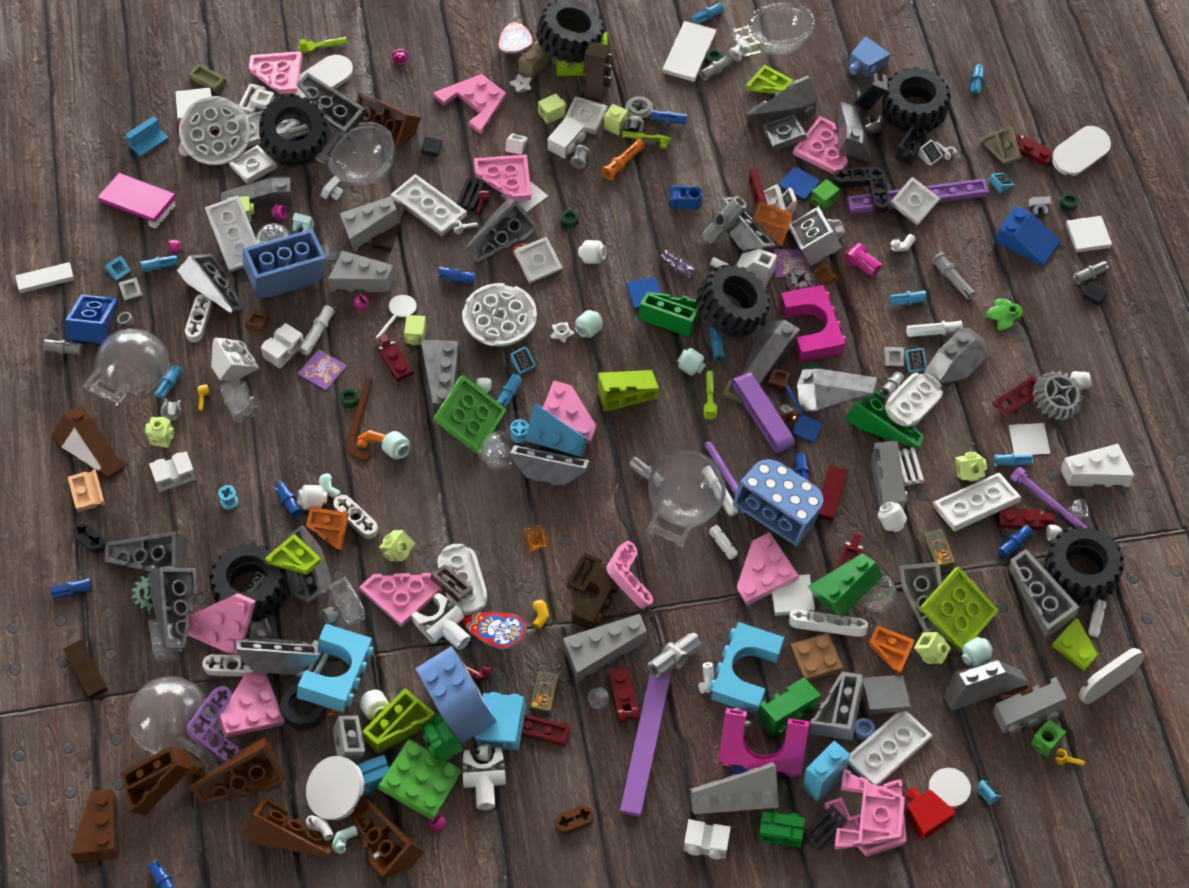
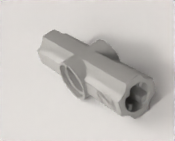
(724, 220)
(674, 655)

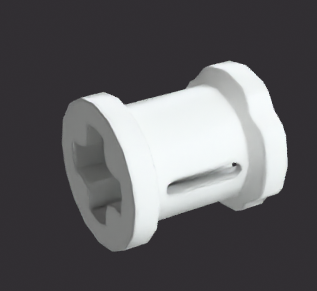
(738, 56)

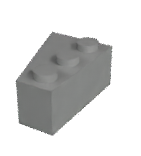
(368, 221)
(360, 273)
(888, 474)
(1031, 708)
(840, 709)

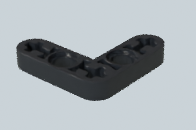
(868, 180)

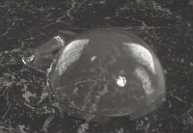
(776, 30)
(361, 155)
(127, 363)
(685, 492)
(163, 711)

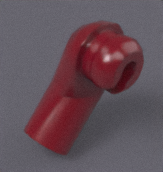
(482, 674)

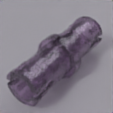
(677, 264)

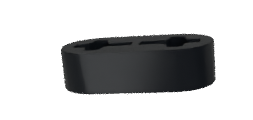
(86, 541)

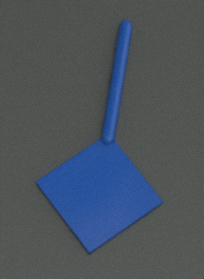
(805, 426)

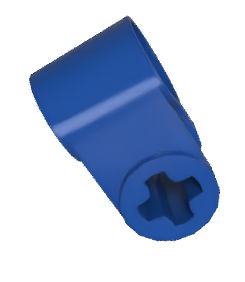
(687, 197)

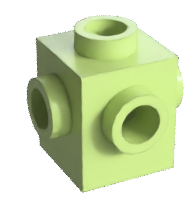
(159, 431)
(970, 466)
(396, 545)
(932, 648)

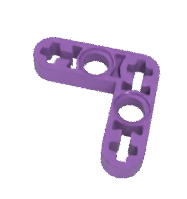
(207, 729)

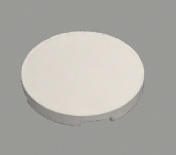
(334, 788)

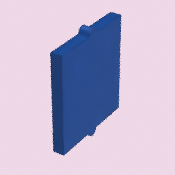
(800, 182)
(638, 289)

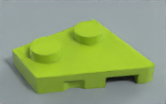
(768, 81)
(294, 556)
(1076, 645)

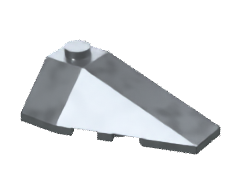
(796, 100)
(337, 108)
(851, 134)
(265, 192)
(504, 228)
(206, 276)
(770, 348)
(826, 388)
(148, 552)
(172, 599)

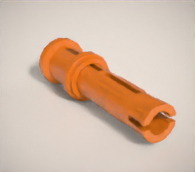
(618, 163)

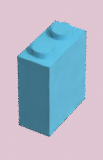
(509, 714)
(825, 771)

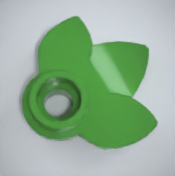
(1003, 314)

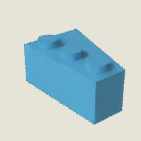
(554, 433)

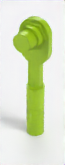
(310, 46)
(664, 140)
(710, 408)

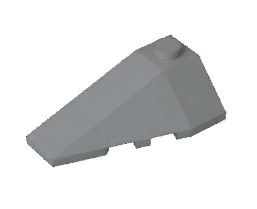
(918, 584)

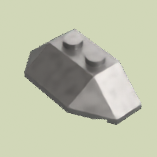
(747, 231)
(958, 357)
(548, 465)
(316, 582)
(276, 655)
(982, 682)

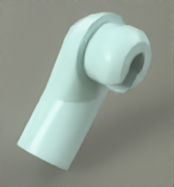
(325, 483)
(341, 838)

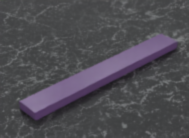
(945, 192)
(645, 745)

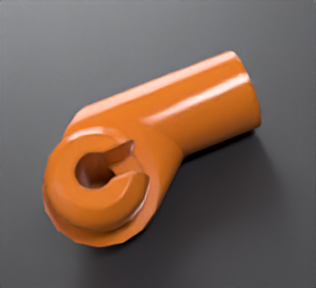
(369, 436)

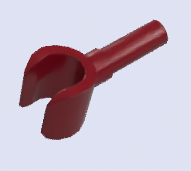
(483, 196)

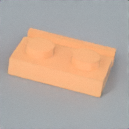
(86, 490)

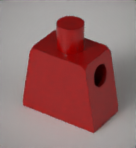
(927, 812)

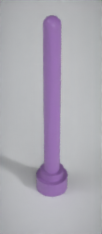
(723, 469)
(1020, 476)

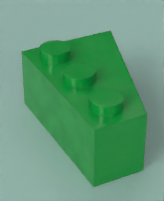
(670, 312)
(846, 584)
(793, 704)

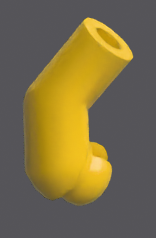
(543, 614)

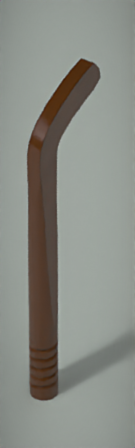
(350, 448)

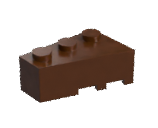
(153, 778)
(98, 829)

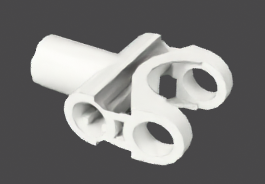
(443, 623)
(484, 778)

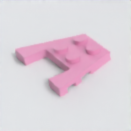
(477, 93)
(880, 814)
(854, 821)

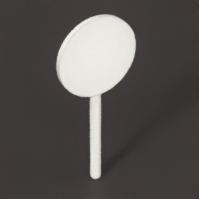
(400, 307)

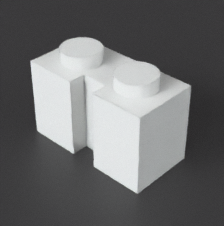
(566, 137)
(282, 346)
(173, 471)
(706, 839)

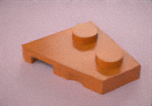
(773, 221)
(328, 525)
(891, 647)

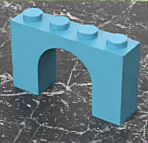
(744, 642)
(337, 691)

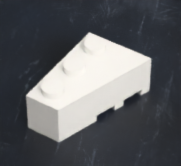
(1100, 467)

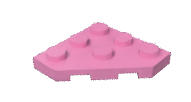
(278, 70)
(822, 147)
(506, 175)
(567, 406)
(764, 570)
(400, 594)
(223, 623)
(251, 707)

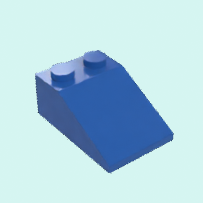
(1027, 236)
(90, 319)

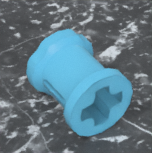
(231, 499)

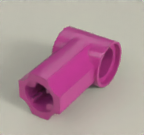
(859, 257)

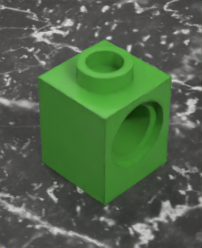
(824, 195)
(1050, 731)

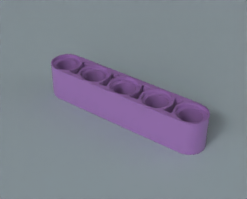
(763, 412)

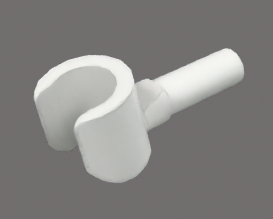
(948, 152)
(458, 227)

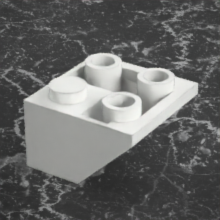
(760, 263)
(231, 359)

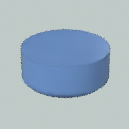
(864, 728)

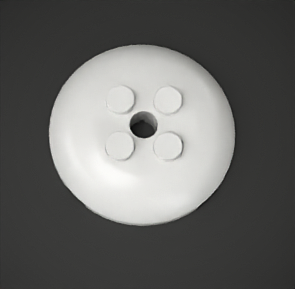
(212, 114)
(495, 301)

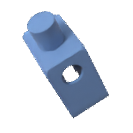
(868, 58)

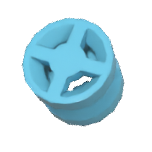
(516, 428)

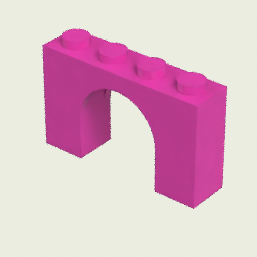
(814, 302)
(735, 751)

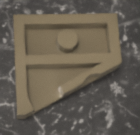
(1003, 145)

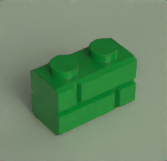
(441, 739)
(781, 828)

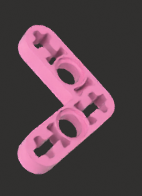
(619, 571)

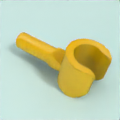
(203, 390)
(1061, 761)

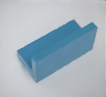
(146, 137)

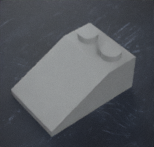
(815, 236)

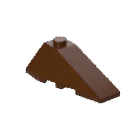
(396, 120)
(83, 439)
(245, 772)
(274, 828)
(387, 845)

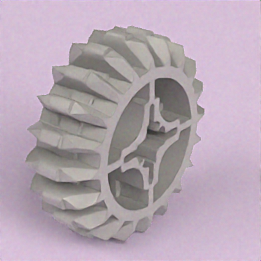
(1057, 395)

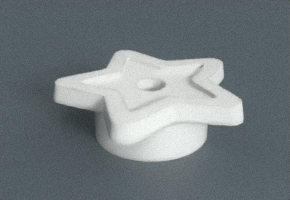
(521, 87)
(561, 327)

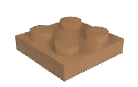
(816, 657)

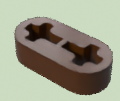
(572, 817)

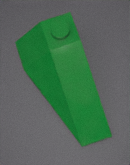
(871, 416)

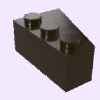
(597, 72)

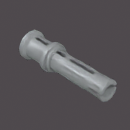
(948, 270)

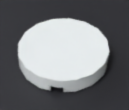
(950, 786)

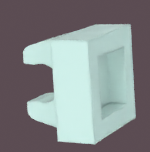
(302, 221)

